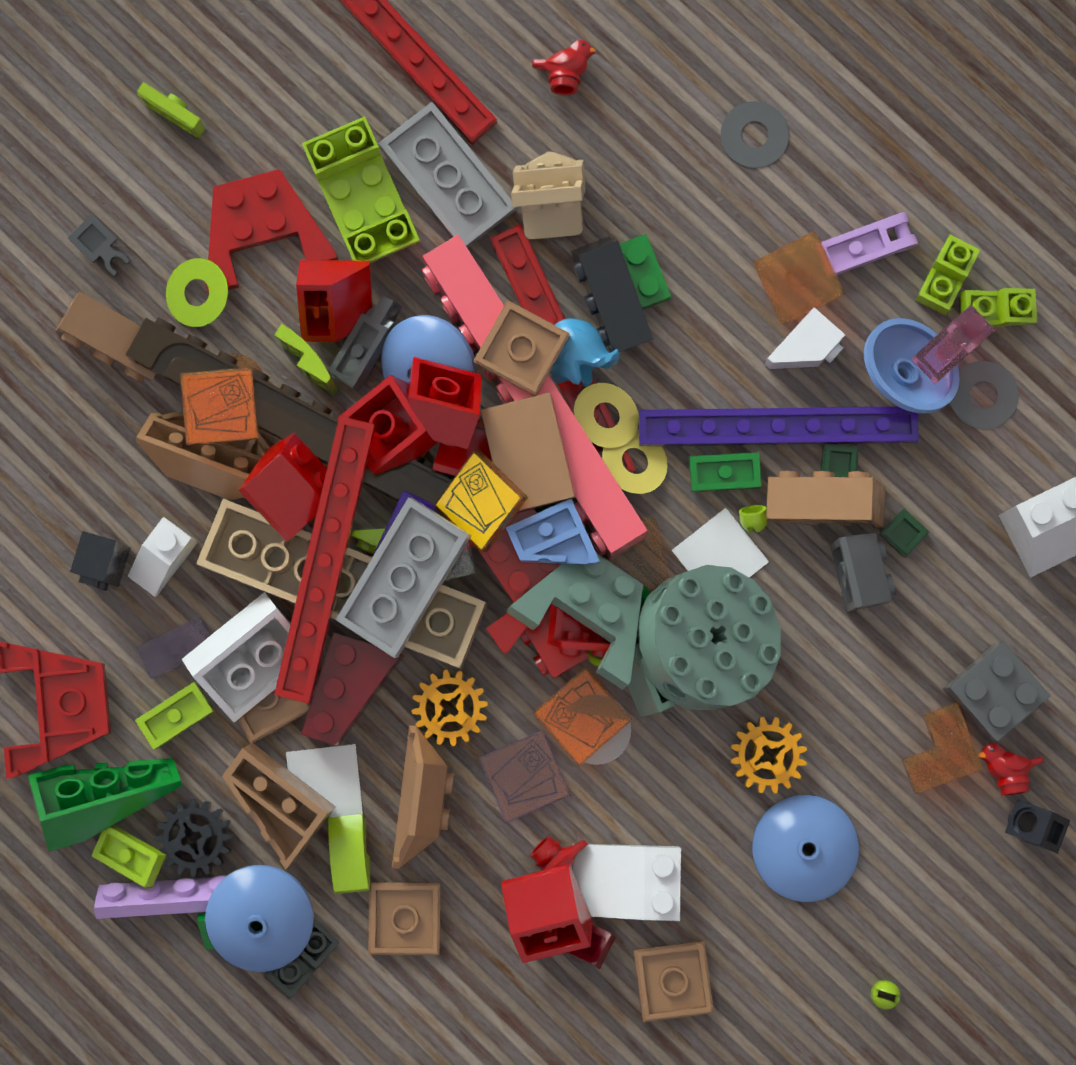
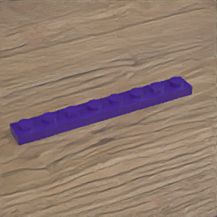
(777, 426)

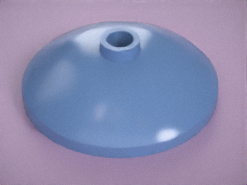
(426, 339)
(894, 373)
(780, 841)
(263, 896)

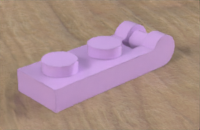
(869, 243)

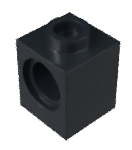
(1048, 831)

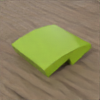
(309, 363)

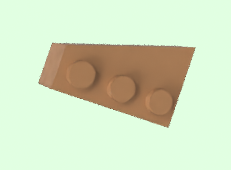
(103, 332)
(826, 499)
(277, 801)

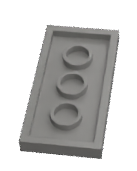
(447, 175)
(403, 577)

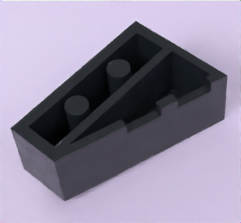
(611, 294)

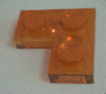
(953, 751)

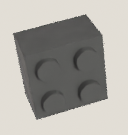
(996, 692)

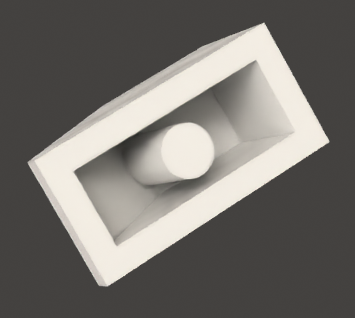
(808, 344)
(161, 556)

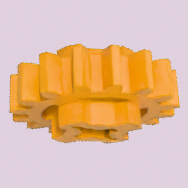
(437, 698)
(776, 769)

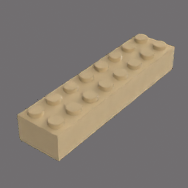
(254, 554)

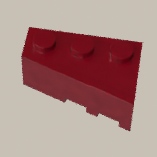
(345, 687)

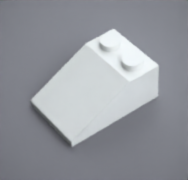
(630, 881)

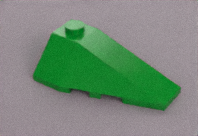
(87, 801)

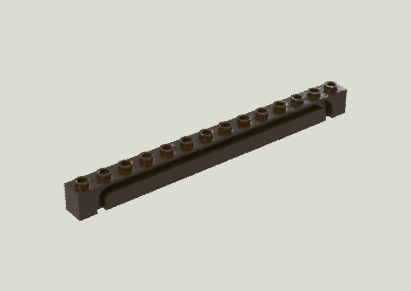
(277, 409)

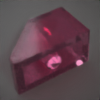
(953, 344)

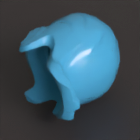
(581, 353)

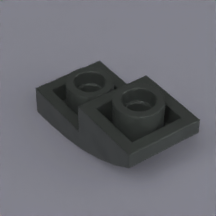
(295, 974)

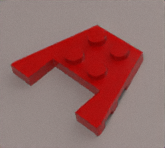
(259, 213)
(515, 578)
(69, 705)

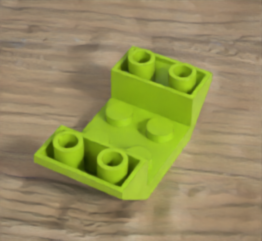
(360, 192)

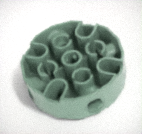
(709, 638)

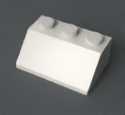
(242, 657)

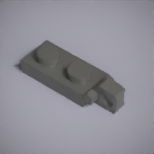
(365, 344)

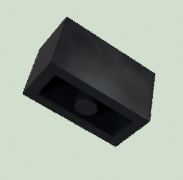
(99, 561)

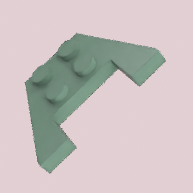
(600, 599)

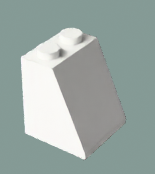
(1044, 528)

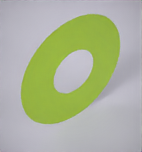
(218, 291)

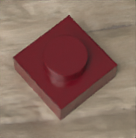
(600, 945)

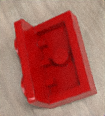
(573, 636)

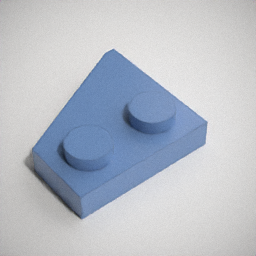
(553, 537)

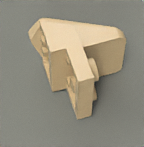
(550, 195)

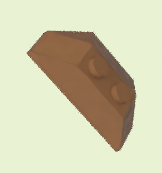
(210, 467)
(421, 799)

